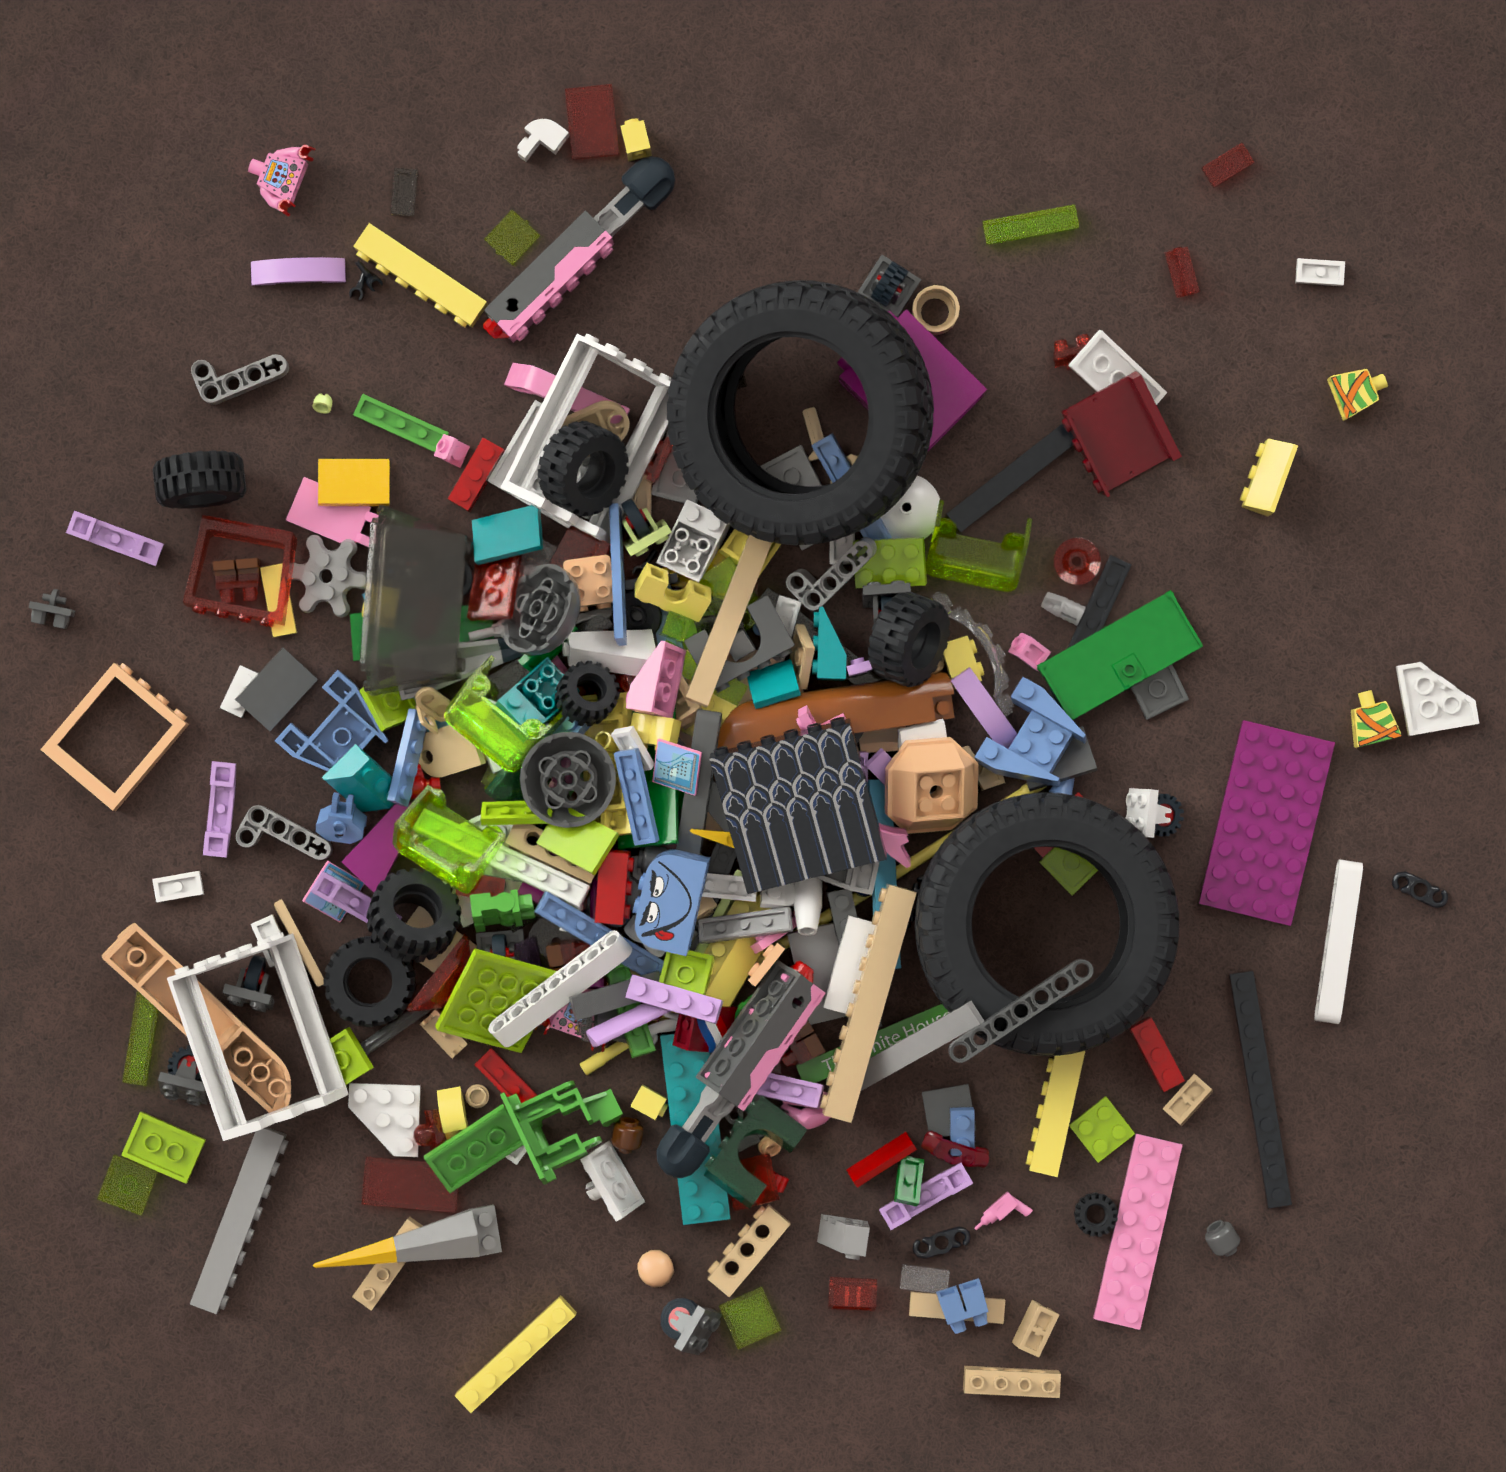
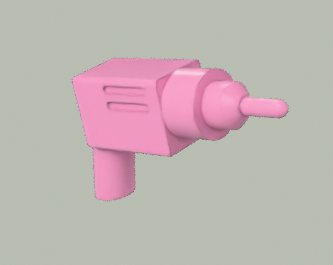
(1002, 1208)

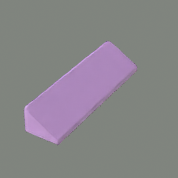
(623, 1023)

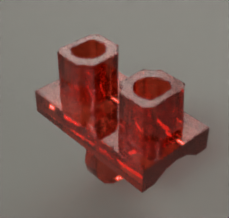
(1065, 355)

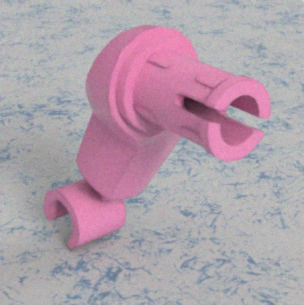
(807, 1116)

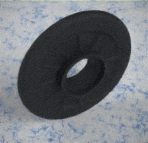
(651, 614)

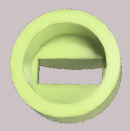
(322, 403)

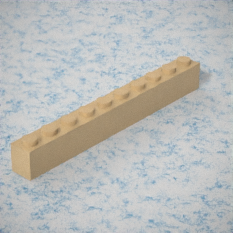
(868, 1003)

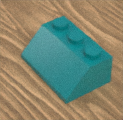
(362, 777)

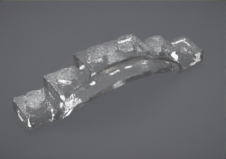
(994, 653)

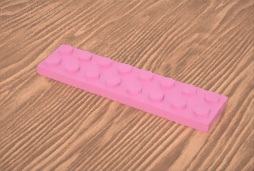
(1137, 1231)

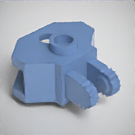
(341, 819)

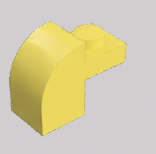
(452, 1111)

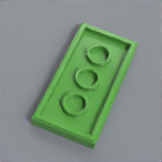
(474, 1149)

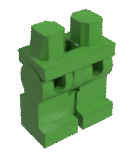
(502, 909)

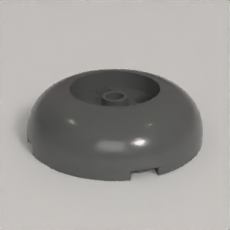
(543, 611)
(545, 762)

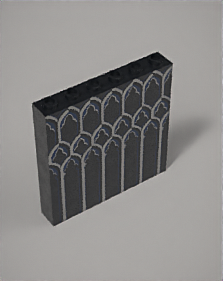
(798, 805)

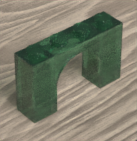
(726, 1168)

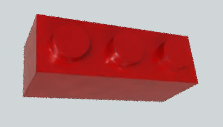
(476, 475)
(614, 888)
(1156, 1054)

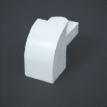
(542, 132)

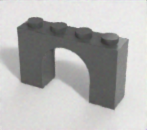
(773, 642)

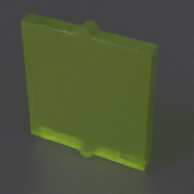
(512, 237)

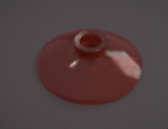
(1080, 549)

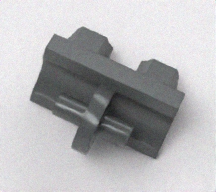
(40, 610)

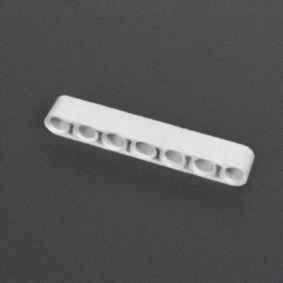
(1338, 941)
(557, 989)

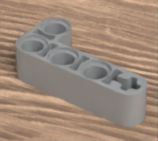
(241, 374)
(837, 571)
(287, 836)

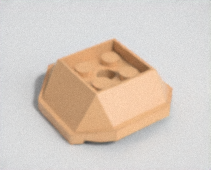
(916, 770)

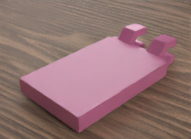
(329, 521)

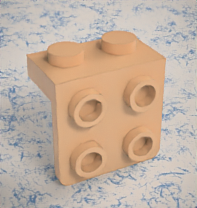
(593, 580)

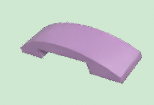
(298, 270)
(114, 538)
(984, 708)
(220, 809)
(342, 895)
(932, 1192)

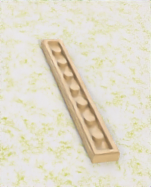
(727, 621)

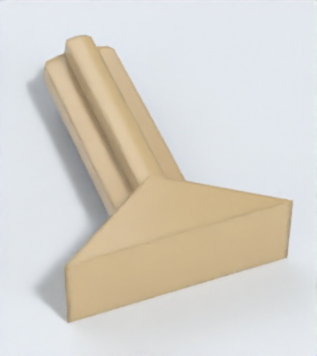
(813, 427)

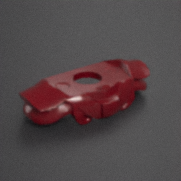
(939, 1147)

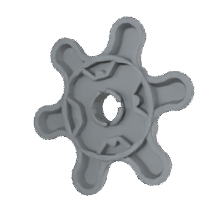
(342, 581)

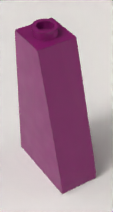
(375, 853)

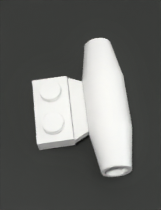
(804, 896)

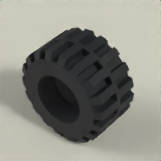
(595, 678)

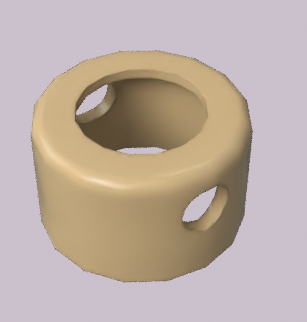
(943, 294)

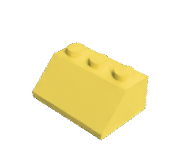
(1268, 476)

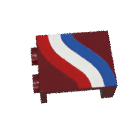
(701, 1035)

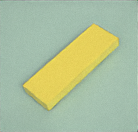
(271, 582)

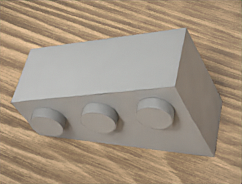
(844, 1235)

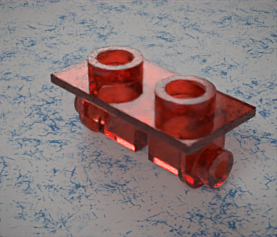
(1182, 272)

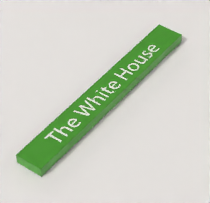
(820, 1066)

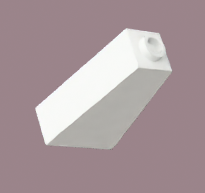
(602, 648)

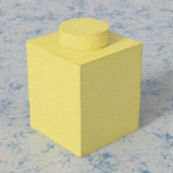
(650, 1102)

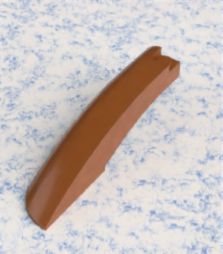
(867, 705)

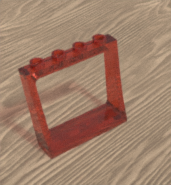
(248, 533)

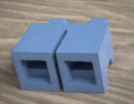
(974, 1306)

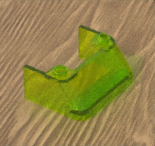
(975, 559)
(490, 727)

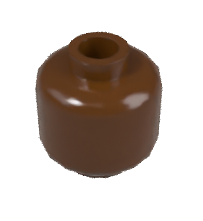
(627, 1135)

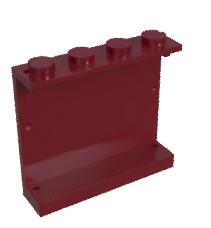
(1119, 432)

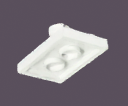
(611, 1181)

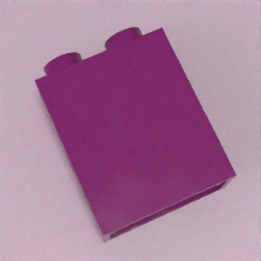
(952, 384)

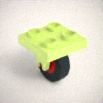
(645, 535)

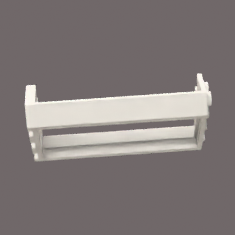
(553, 413)
(209, 1053)

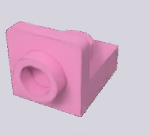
(451, 450)
(1029, 650)

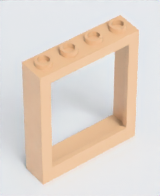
(81, 774)

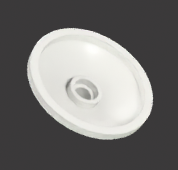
(921, 517)

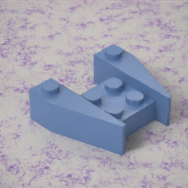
(346, 726)
(1038, 742)

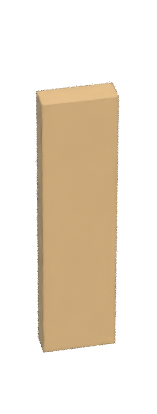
(304, 952)
(928, 1305)

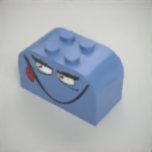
(670, 900)

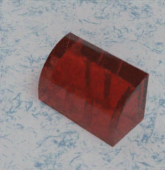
(852, 1293)

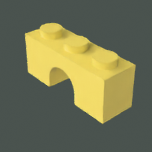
(690, 601)

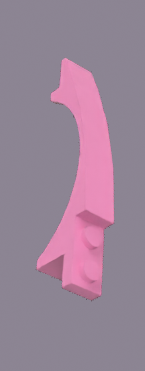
(892, 836)

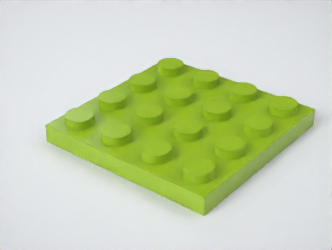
(484, 992)

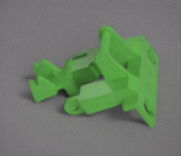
(530, 1114)

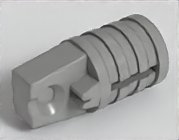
(1063, 608)

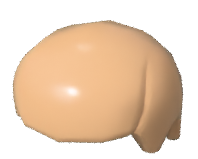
(655, 1268)

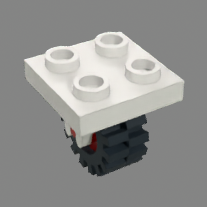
(1153, 812)

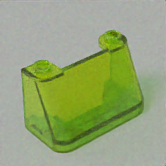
(445, 841)

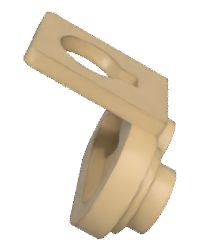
(432, 706)

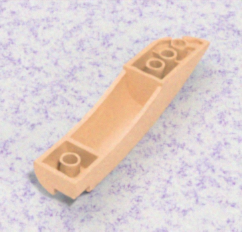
(247, 1057)

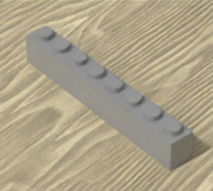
(238, 1219)

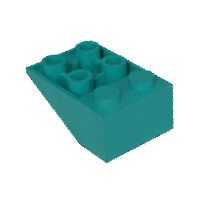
(830, 653)
(533, 695)

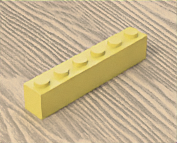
(420, 275)
(1055, 1113)
(515, 1354)

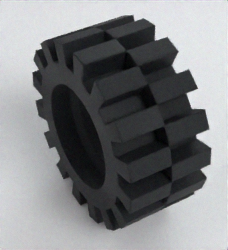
(1081, 1214)

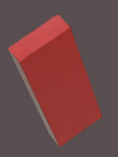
(503, 1076)
(881, 1159)

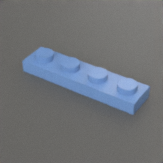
(407, 760)
(636, 796)

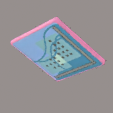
(677, 767)
(324, 906)

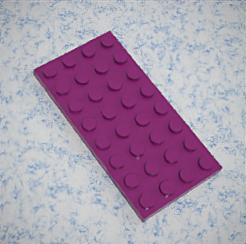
(1266, 823)

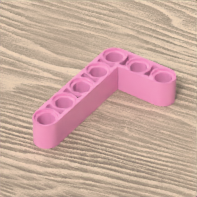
(538, 382)

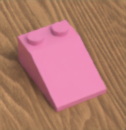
(658, 682)

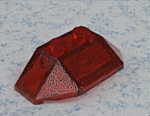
(442, 982)

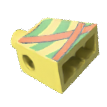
(1355, 391)
(1372, 721)

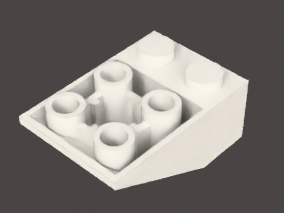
(693, 541)

